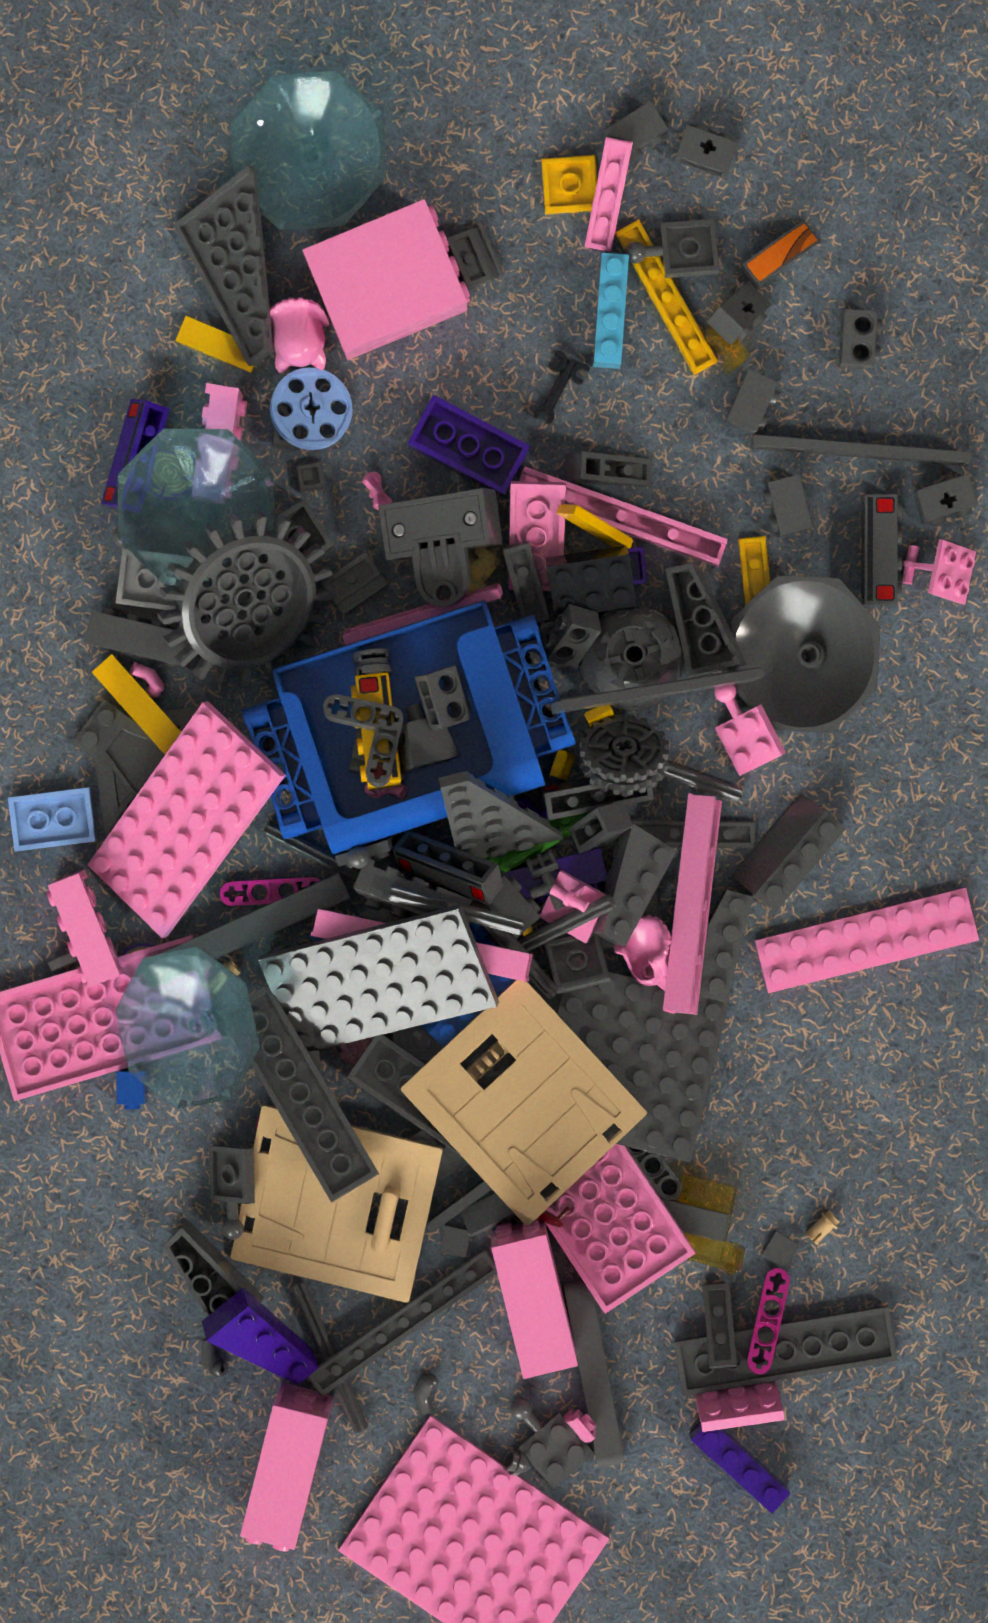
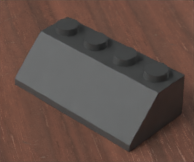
(788, 852)

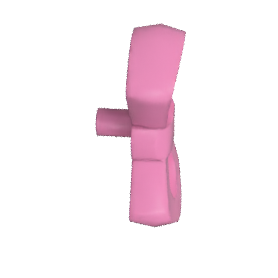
(373, 482)

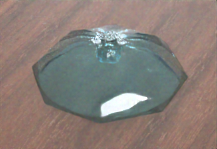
(312, 149)
(181, 487)
(187, 1027)

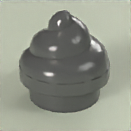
(516, 1462)

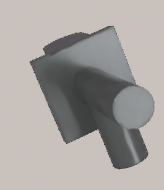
(546, 874)

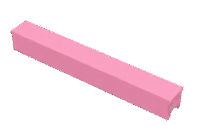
(641, 522)
(692, 904)
(497, 960)

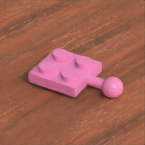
(748, 736)

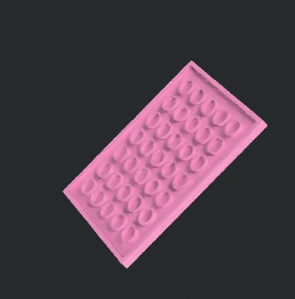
(471, 1536)

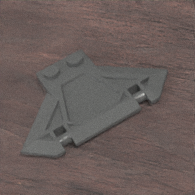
(122, 756)

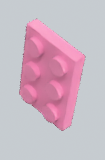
(739, 1406)

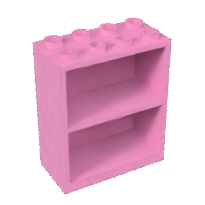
(387, 279)
(533, 1298)
(286, 1467)

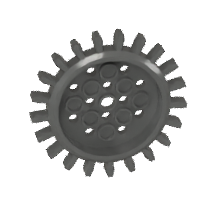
(279, 630)

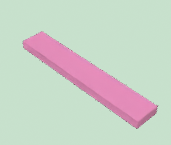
(410, 616)

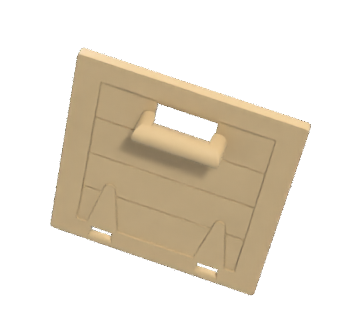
(537, 1117)
(328, 1241)

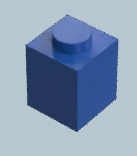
(130, 1090)

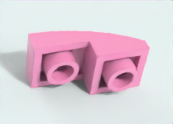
(581, 1424)

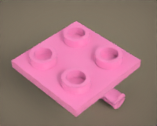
(949, 572)
(575, 896)

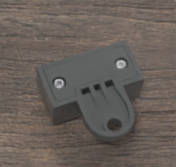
(438, 536)

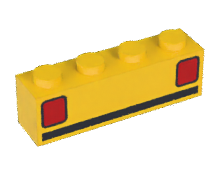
(375, 689)

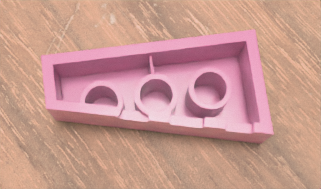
(224, 409)
(84, 928)

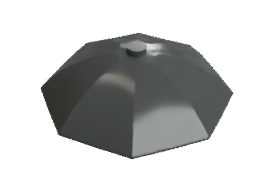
(813, 651)

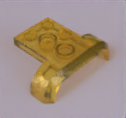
(718, 1197)

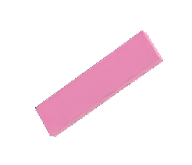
(608, 194)

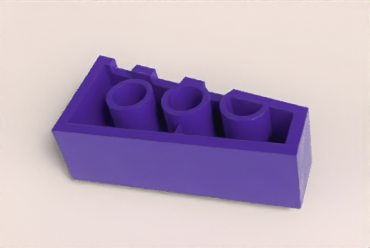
(258, 1336)

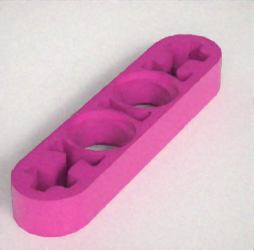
(271, 885)
(765, 1320)

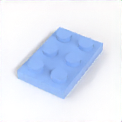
(52, 819)

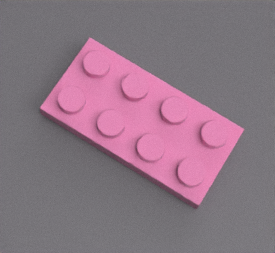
(535, 519)

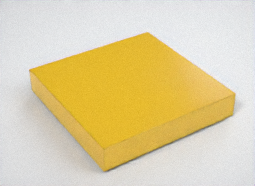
(569, 184)

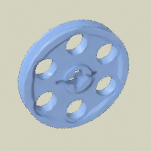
(319, 400)

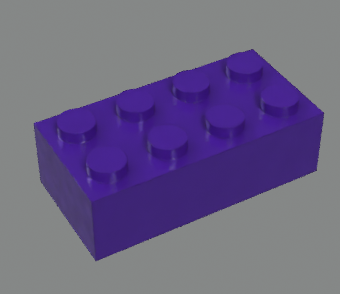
(468, 446)

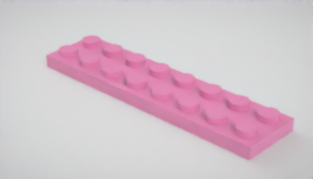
(866, 940)

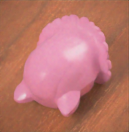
(298, 333)
(648, 952)

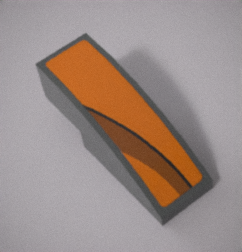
(779, 254)

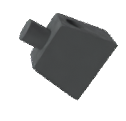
(420, 745)

